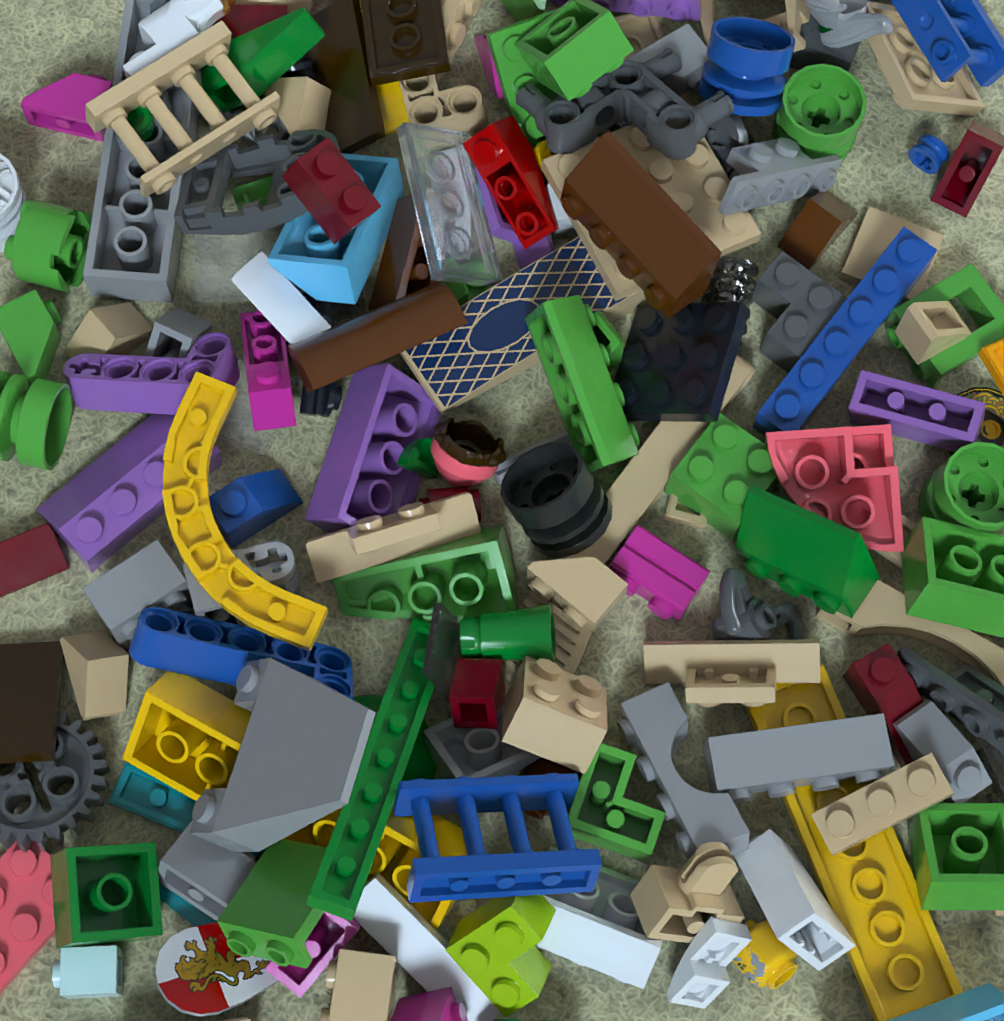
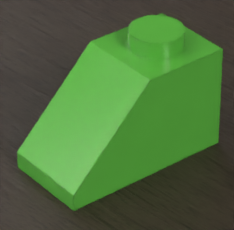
(31, 333)

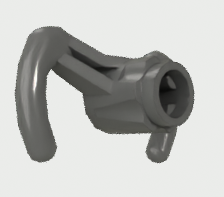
(750, 617)

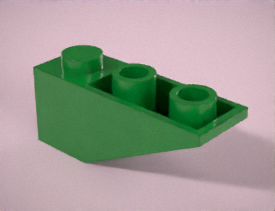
(263, 56)

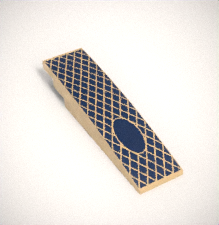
(497, 338)

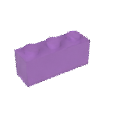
(916, 411)

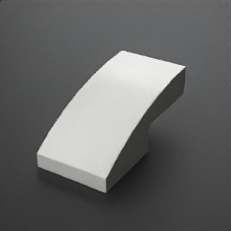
(702, 969)

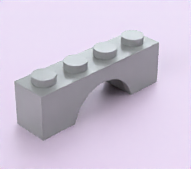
(657, 729)

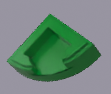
(419, 459)

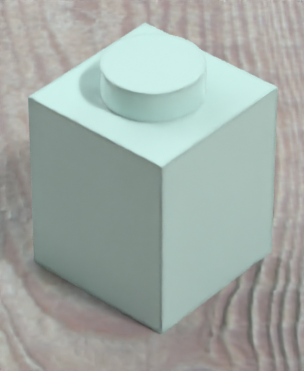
(89, 972)

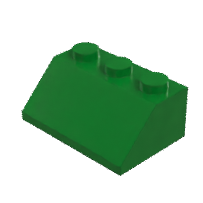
(804, 553)

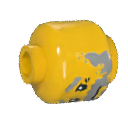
(766, 958)

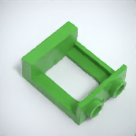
(981, 305)

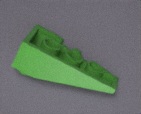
(464, 575)

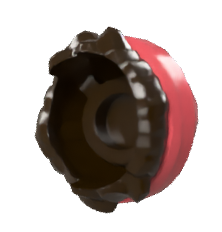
(466, 452)

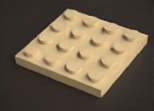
(693, 183)

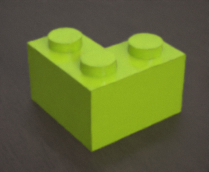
(500, 951)

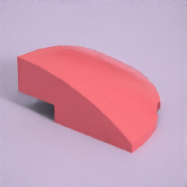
(843, 477)

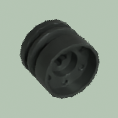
(556, 499)

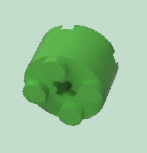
(49, 245)

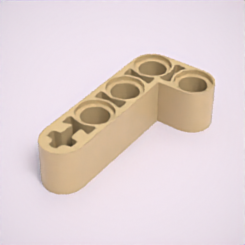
(444, 107)

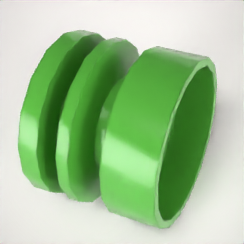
(821, 111)
(33, 420)
(968, 489)

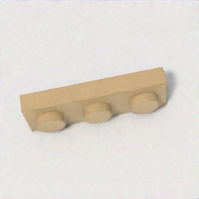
(882, 804)

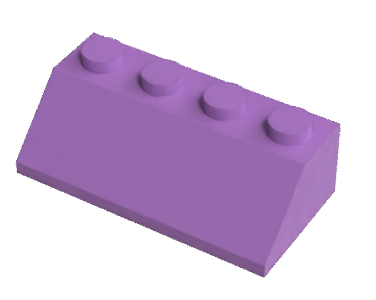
(360, 469)
(115, 494)

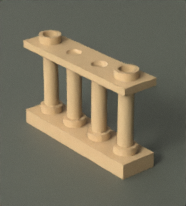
(178, 69)

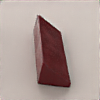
(30, 559)

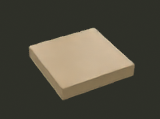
(872, 240)

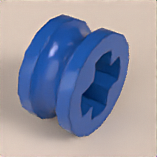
(929, 154)

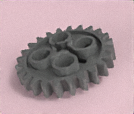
(75, 762)

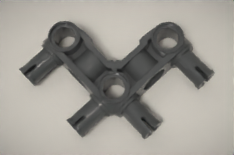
(627, 95)

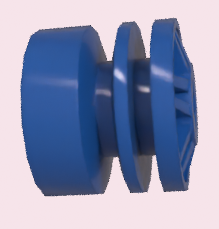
(747, 64)

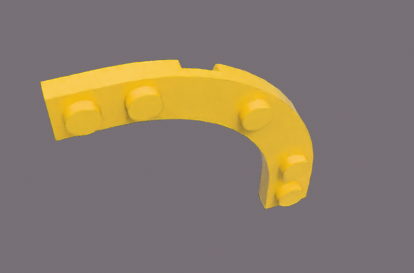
(198, 537)

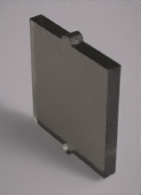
(442, 649)

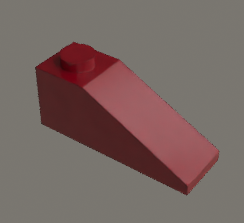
(886, 688)

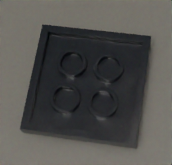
(681, 363)

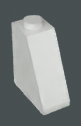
(793, 901)

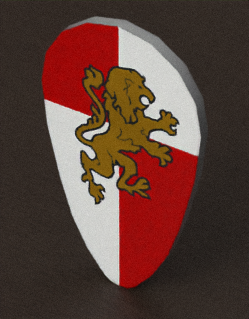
(204, 975)

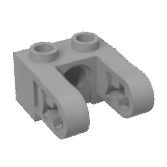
(275, 573)

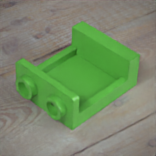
(270, 908)

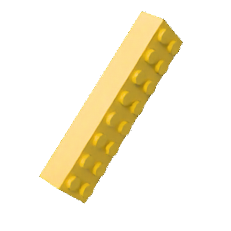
(192, 743)

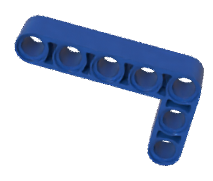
(221, 649)

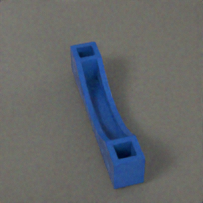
(846, 334)

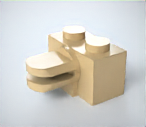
(680, 901)

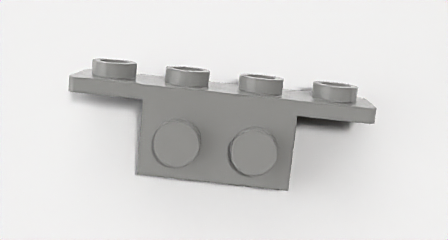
(775, 174)

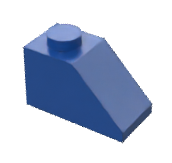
(252, 504)

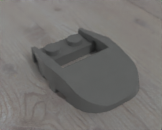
(205, 186)

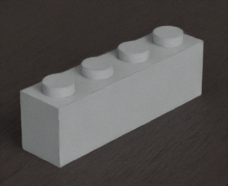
(798, 757)

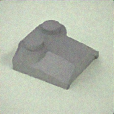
(473, 751)

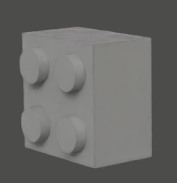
(136, 584)

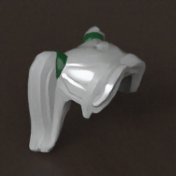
(846, 21)

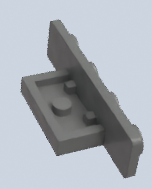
(963, 694)

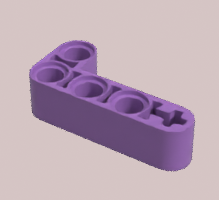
(148, 382)

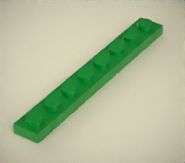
(382, 767)

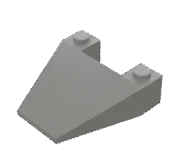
(292, 761)

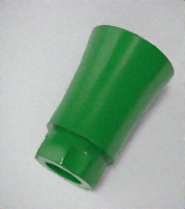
(510, 634)

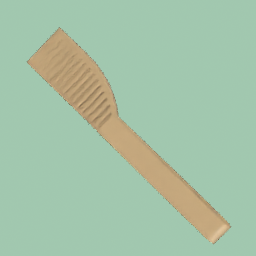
(632, 498)

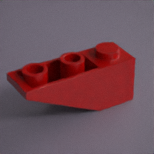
(514, 179)

